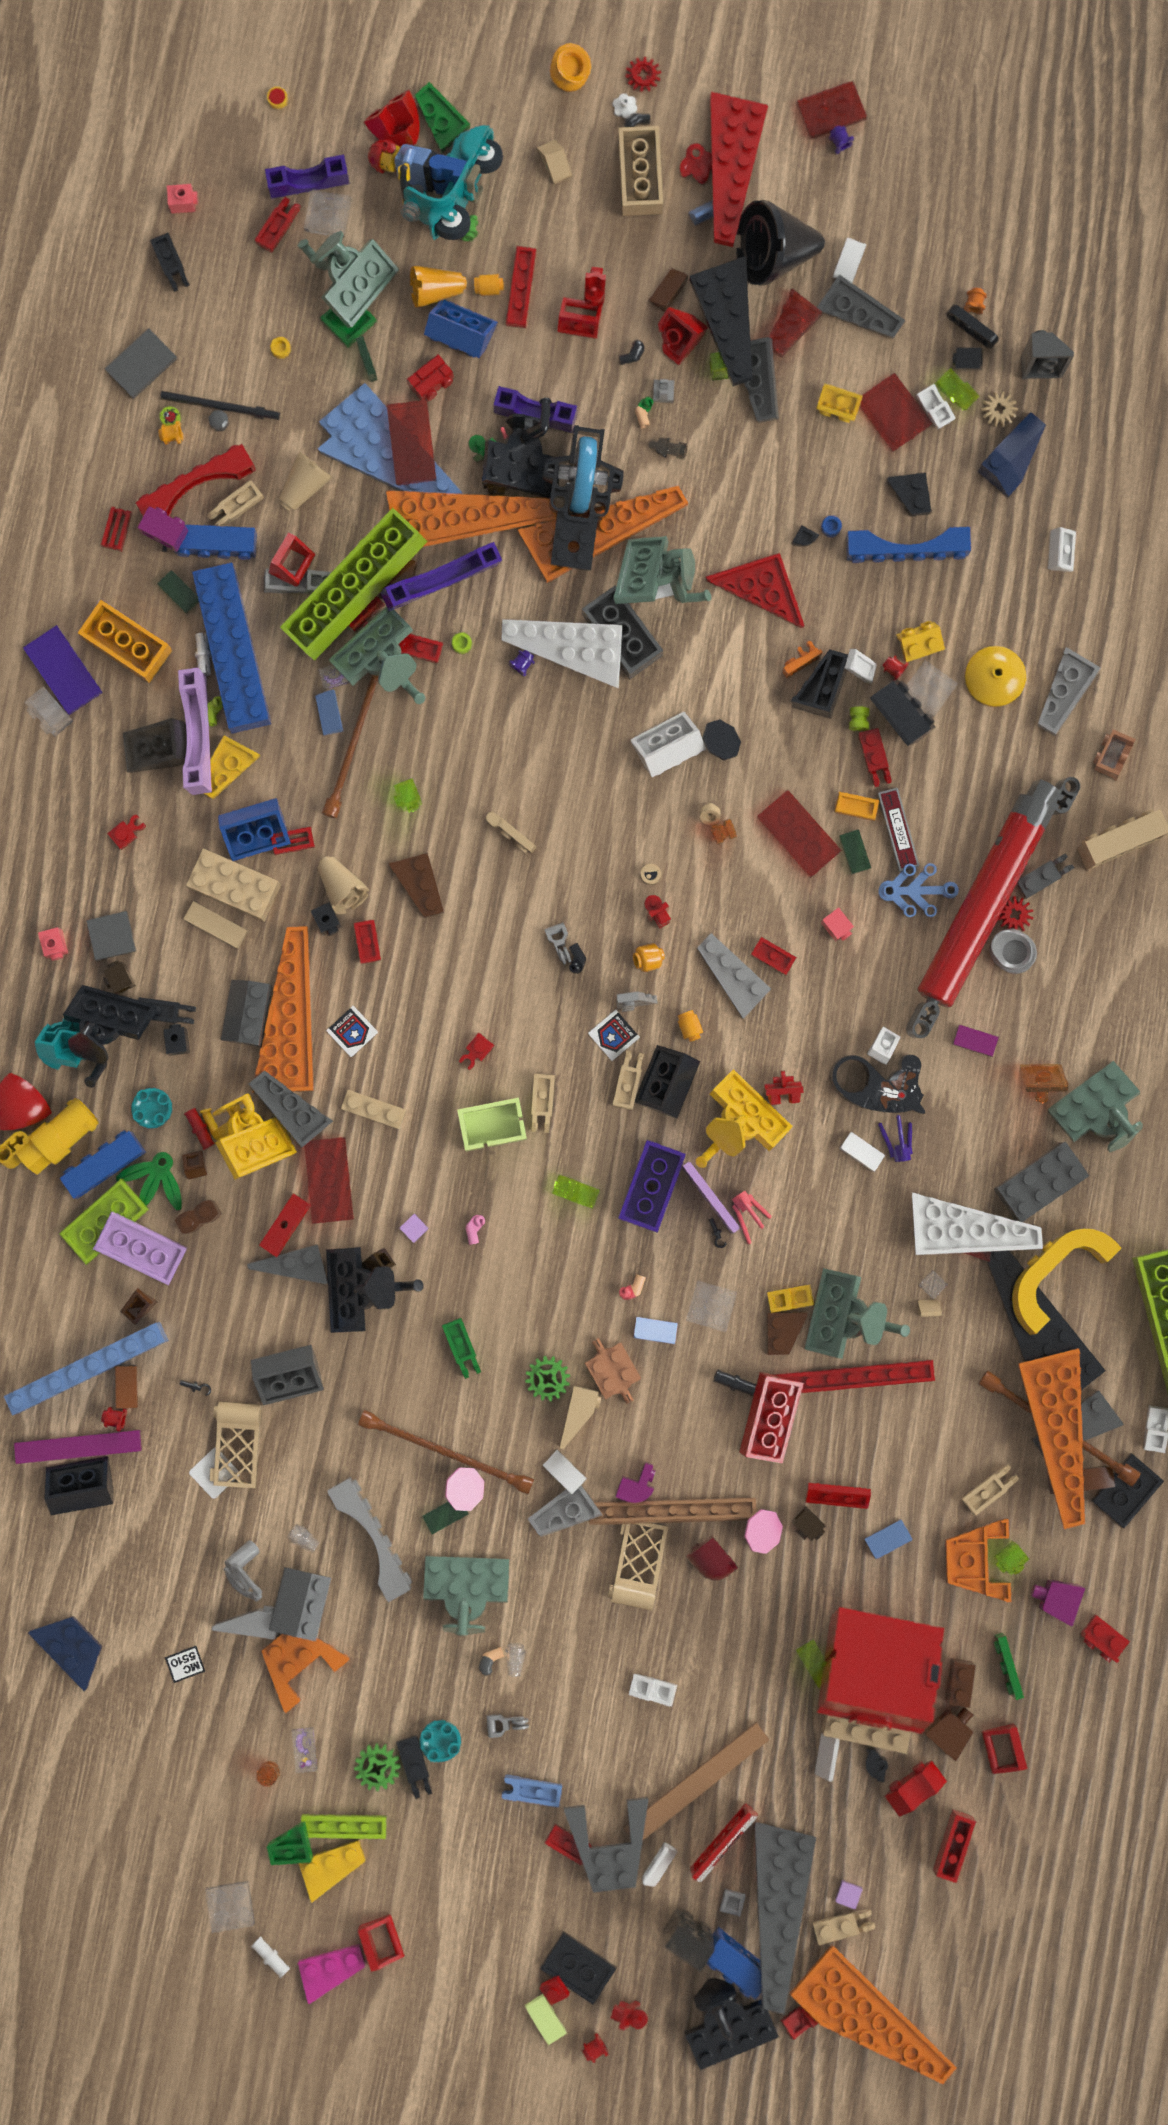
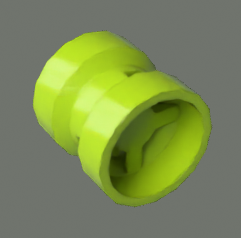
(859, 718)

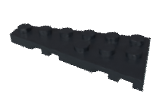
(725, 305)

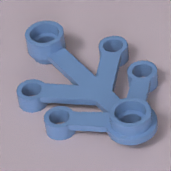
(914, 890)

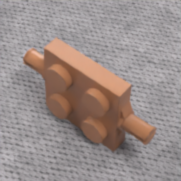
(612, 1370)

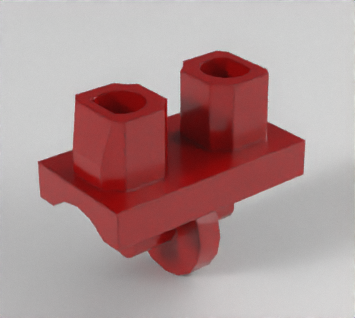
(595, 286)
(657, 911)
(783, 1085)
(629, 2015)

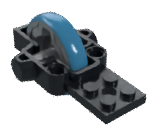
(582, 473)

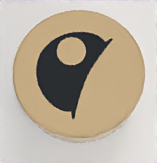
(650, 874)

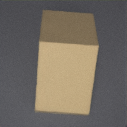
(555, 161)

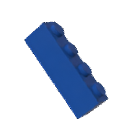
(219, 541)
(102, 1165)

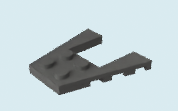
(615, 1864)

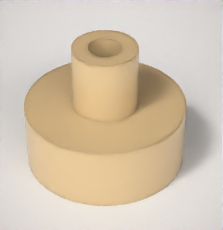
(710, 814)

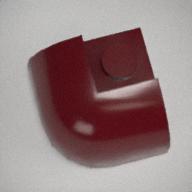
(711, 1560)

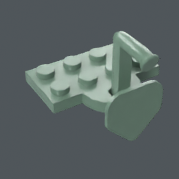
(355, 275)
(650, 565)
(377, 652)
(1097, 1104)
(838, 1313)
(466, 1585)

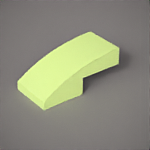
(545, 2019)

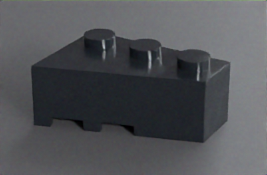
(823, 687)

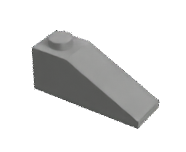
(252, 1623)

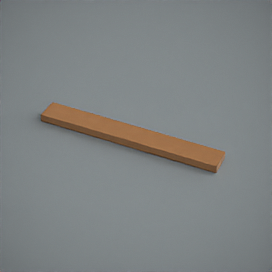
(675, 1511)
(703, 1778)

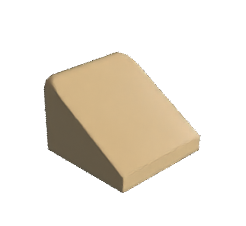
(929, 1308)

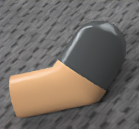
(487, 1660)

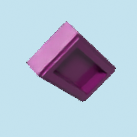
(975, 1040)

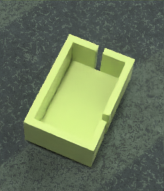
(492, 1124)

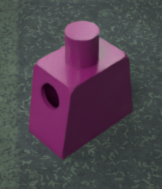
(1059, 1599)

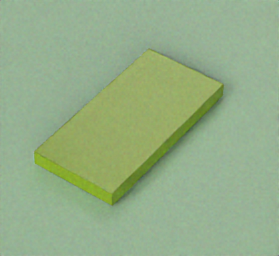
(87, 1227)

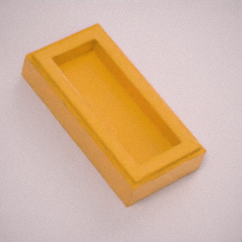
(856, 806)

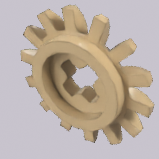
(994, 415)

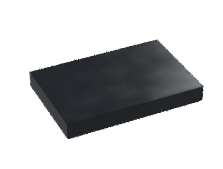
(1123, 1501)
(578, 1967)

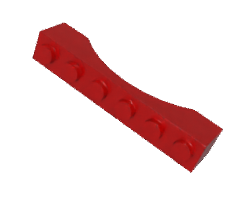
(231, 465)

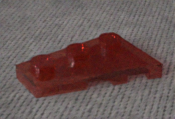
(795, 320)

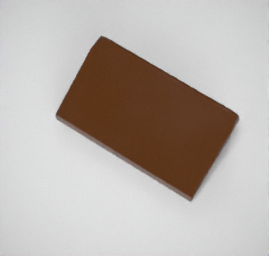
(668, 289)

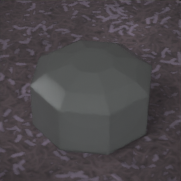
(218, 420)

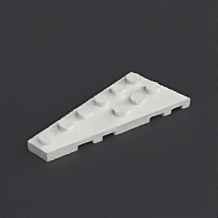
(579, 646)

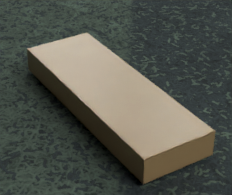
(215, 925)

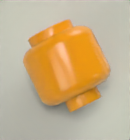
(648, 957)

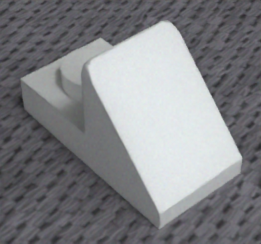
(883, 1045)

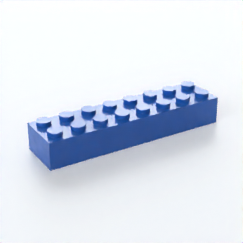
(231, 648)

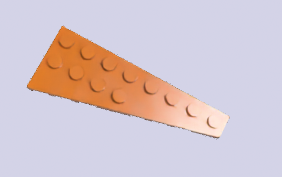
(461, 516)
(619, 524)
(288, 1029)
(1055, 1405)

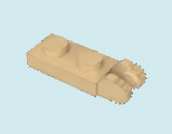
(236, 504)
(509, 832)
(628, 1083)
(542, 1100)
(988, 1491)
(841, 1926)

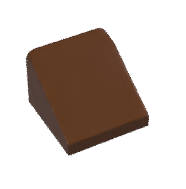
(194, 1165)

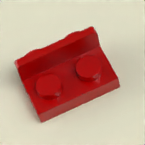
(1105, 1638)

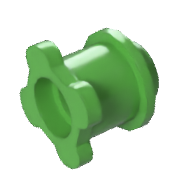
(472, 233)

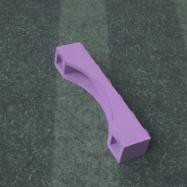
(195, 704)

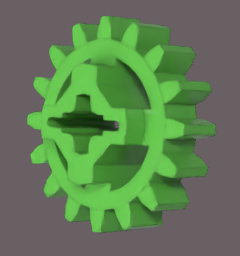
(541, 1386)
(366, 1772)

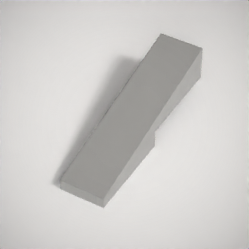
(308, 584)

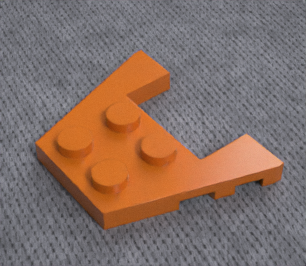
(969, 1560)
(289, 1656)

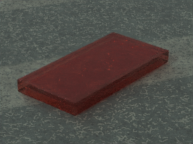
(411, 442)
(799, 833)
(329, 1180)

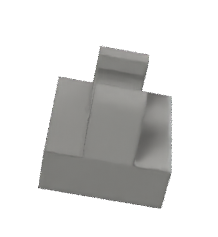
(663, 391)

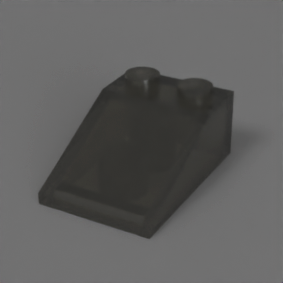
(156, 746)

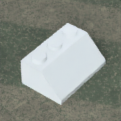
(668, 744)

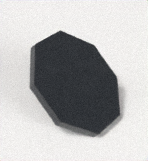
(721, 740)

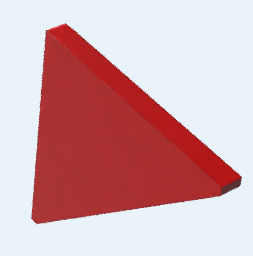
(763, 585)

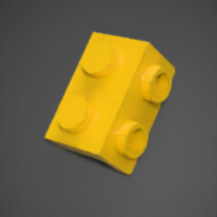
(839, 402)
(921, 641)

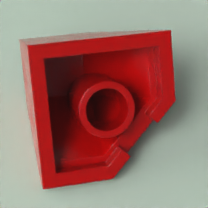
(680, 333)

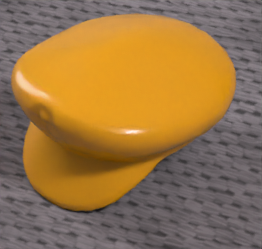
(570, 67)

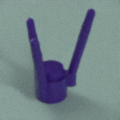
(902, 1151)

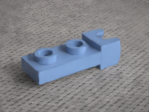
(532, 1791)

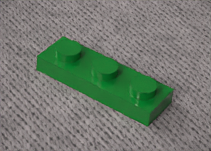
(1007, 1666)

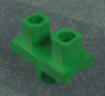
(477, 445)

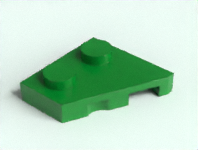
(291, 1847)

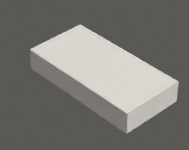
(860, 666)

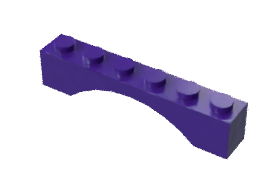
(441, 577)

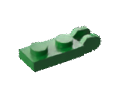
(461, 1345)

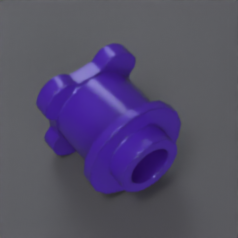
(840, 138)
(522, 662)

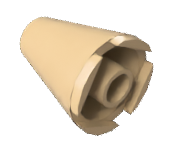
(302, 482)
(341, 885)

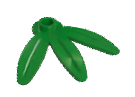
(152, 1182)

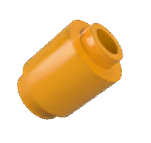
(488, 285)
(690, 1026)

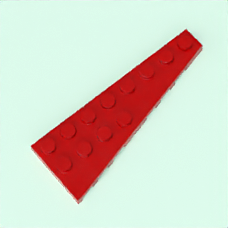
(734, 147)

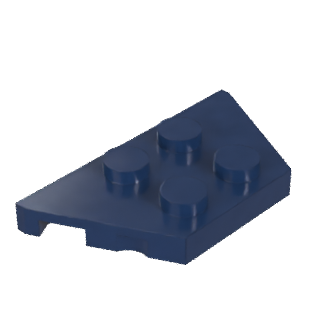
(70, 1648)

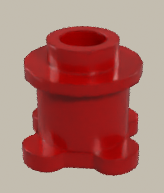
(894, 667)
(114, 1418)
(595, 2049)

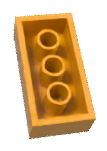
(125, 641)

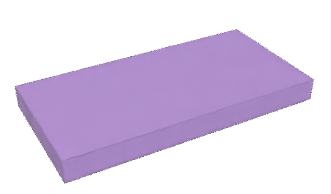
(710, 1197)
(140, 1248)

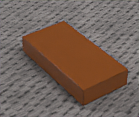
(126, 1387)

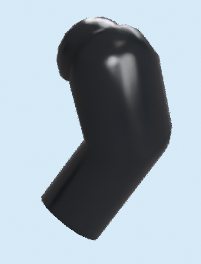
(636, 119)
(634, 354)
(579, 959)

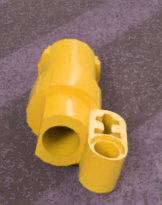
(50, 1140)

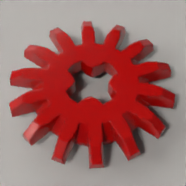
(636, 69)
(1017, 906)

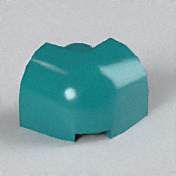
(53, 1044)

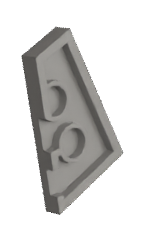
(629, 1001)
(564, 1512)

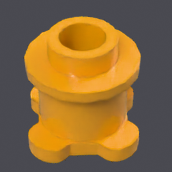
(171, 433)

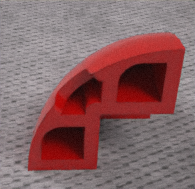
(396, 120)
(20, 1103)

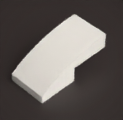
(849, 259)
(935, 407)
(1156, 1429)
(564, 1472)
(652, 1689)

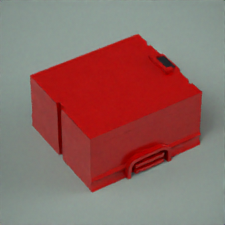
(881, 1671)

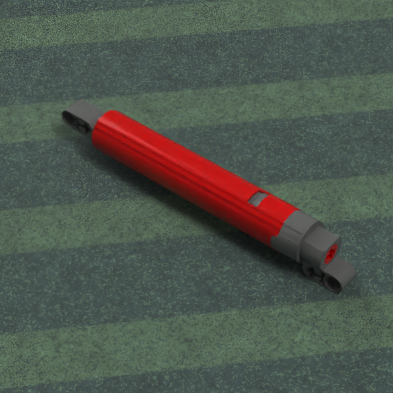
(988, 897)

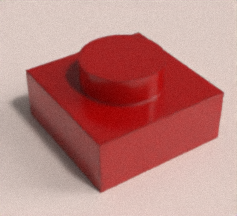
(554, 1990)

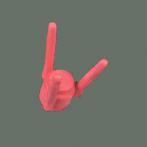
(744, 1202)

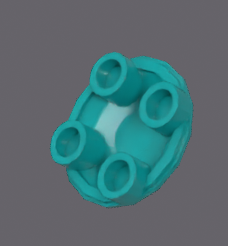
(151, 1108)
(440, 1741)

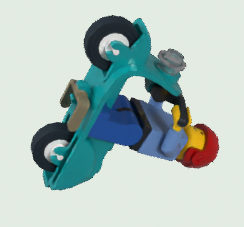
(449, 175)

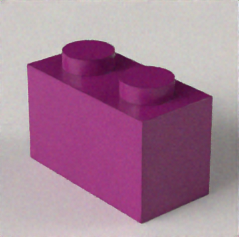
(163, 528)

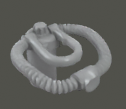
(236, 1574)

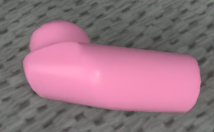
(473, 1227)

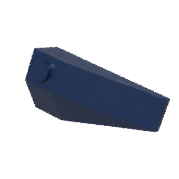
(1011, 458)

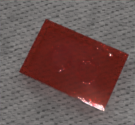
(830, 109)

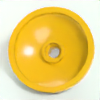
(988, 687)

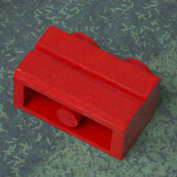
(430, 378)

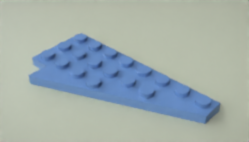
(363, 442)

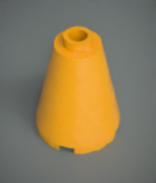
(434, 285)

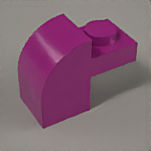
(637, 1491)

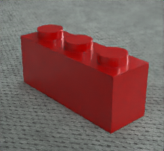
(954, 1846)

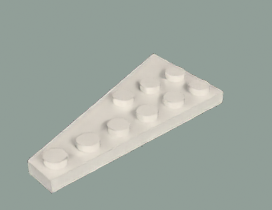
(958, 1229)

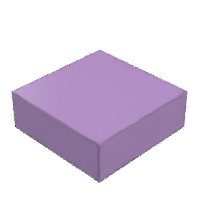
(414, 1228)
(848, 1894)

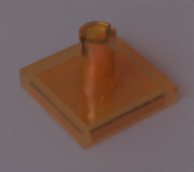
(1043, 1079)

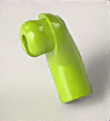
(214, 708)

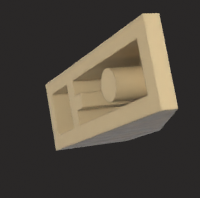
(580, 1410)

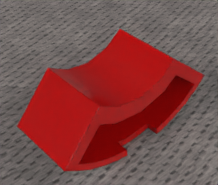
(915, 1788)

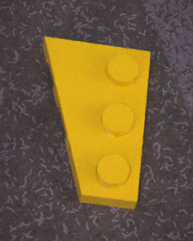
(228, 763)
(331, 1867)

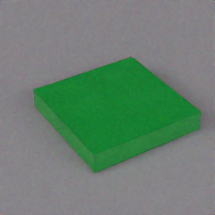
(340, 330)

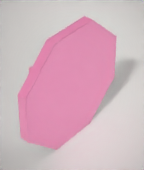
(464, 1489)
(763, 1531)

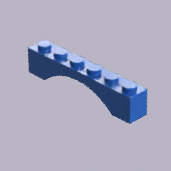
(866, 546)

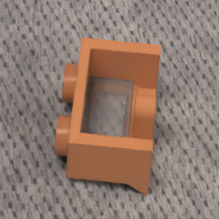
(1114, 754)

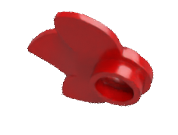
(696, 166)

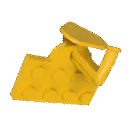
(743, 1118)
(246, 1139)

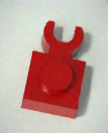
(124, 834)
(478, 1048)

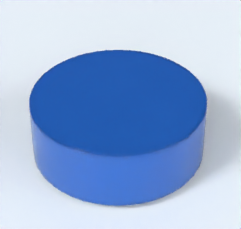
(831, 526)

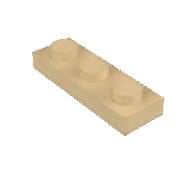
(373, 1109)

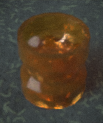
(723, 831)
(268, 1769)

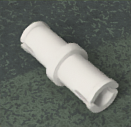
(203, 654)
(270, 1957)

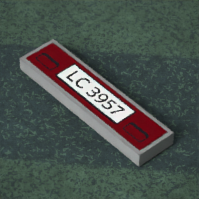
(898, 829)

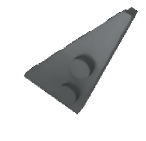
(298, 1264)

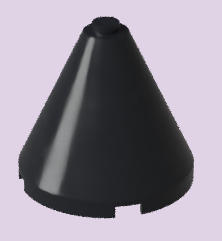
(774, 242)

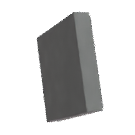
(111, 936)

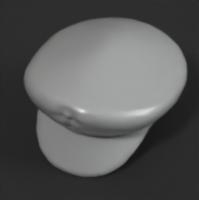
(1013, 951)

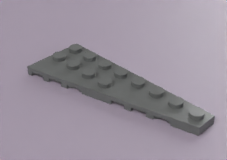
(782, 1884)

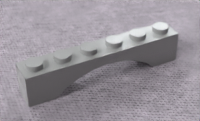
(348, 1499)

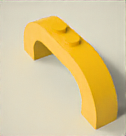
(1024, 1291)

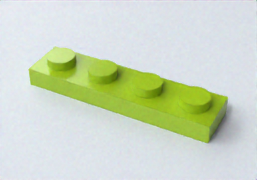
(345, 1826)

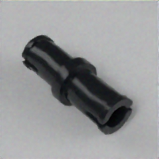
(734, 1382)

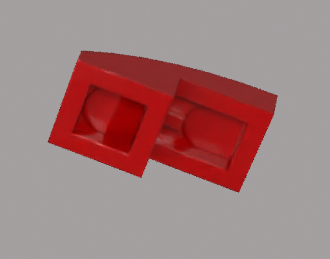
(798, 2022)

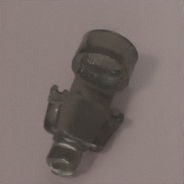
(664, 447)

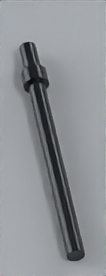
(259, 412)

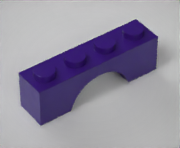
(328, 174)
(513, 402)

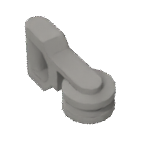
(563, 955)
(519, 1721)

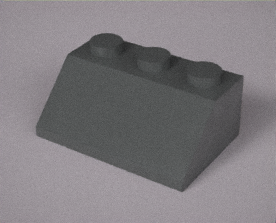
(1045, 356)
(246, 1012)
(286, 1375)
(299, 1604)

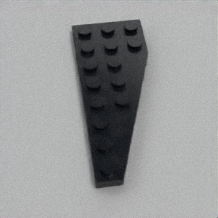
(1054, 1336)

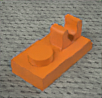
(794, 665)

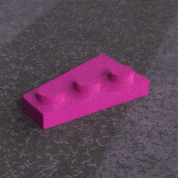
(329, 1969)

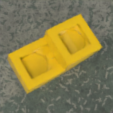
(790, 1298)

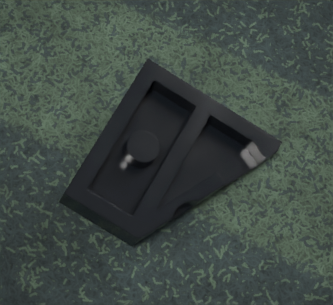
(912, 492)

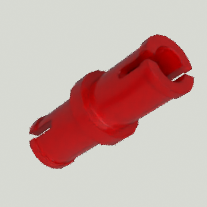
(199, 1128)

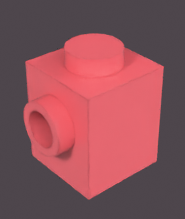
(181, 198)
(837, 925)
(53, 943)

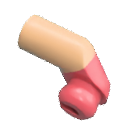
(632, 1290)

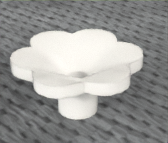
(625, 106)

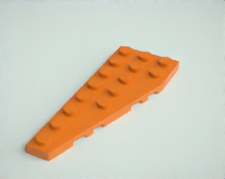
(857, 2010)

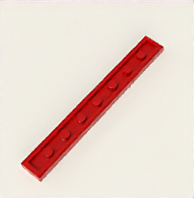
(864, 1376)

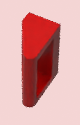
(578, 323)
(277, 569)
(1016, 1747)
(369, 1945)

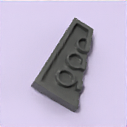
(857, 307)
(763, 384)
(291, 1111)
(1096, 1418)

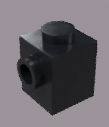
(968, 359)
(326, 919)
(176, 1040)

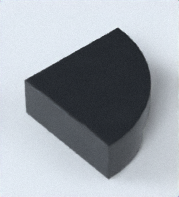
(804, 537)

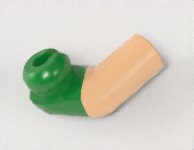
(642, 410)

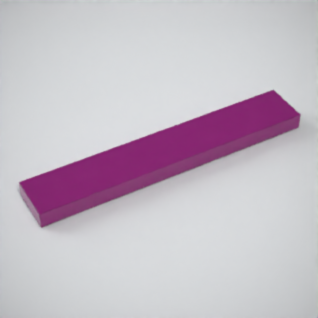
(77, 1446)

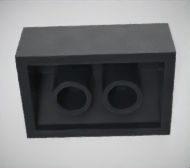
(903, 712)
(667, 1081)
(78, 1486)

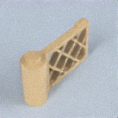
(236, 1417)
(633, 1592)

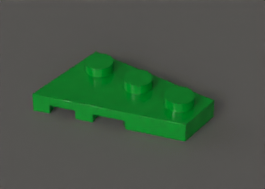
(441, 116)

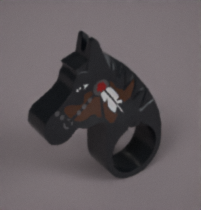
(892, 1095)

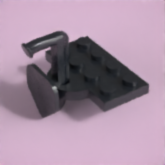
(520, 458)
(102, 1020)
(357, 1289)
(727, 2029)

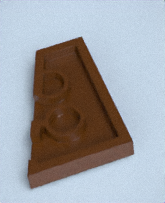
(419, 882)

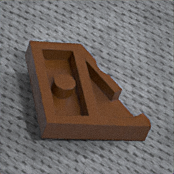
(783, 1331)

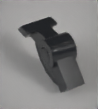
(876, 1764)

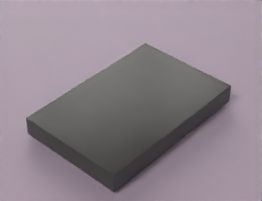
(141, 363)

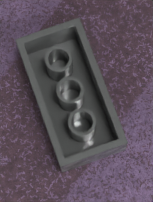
(637, 644)
(1041, 1182)

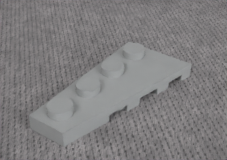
(1069, 686)
(738, 980)

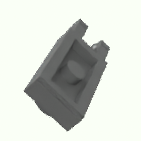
(1042, 877)

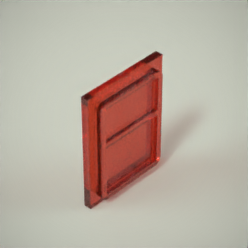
(894, 412)

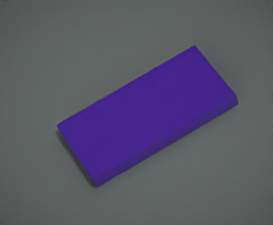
(62, 670)

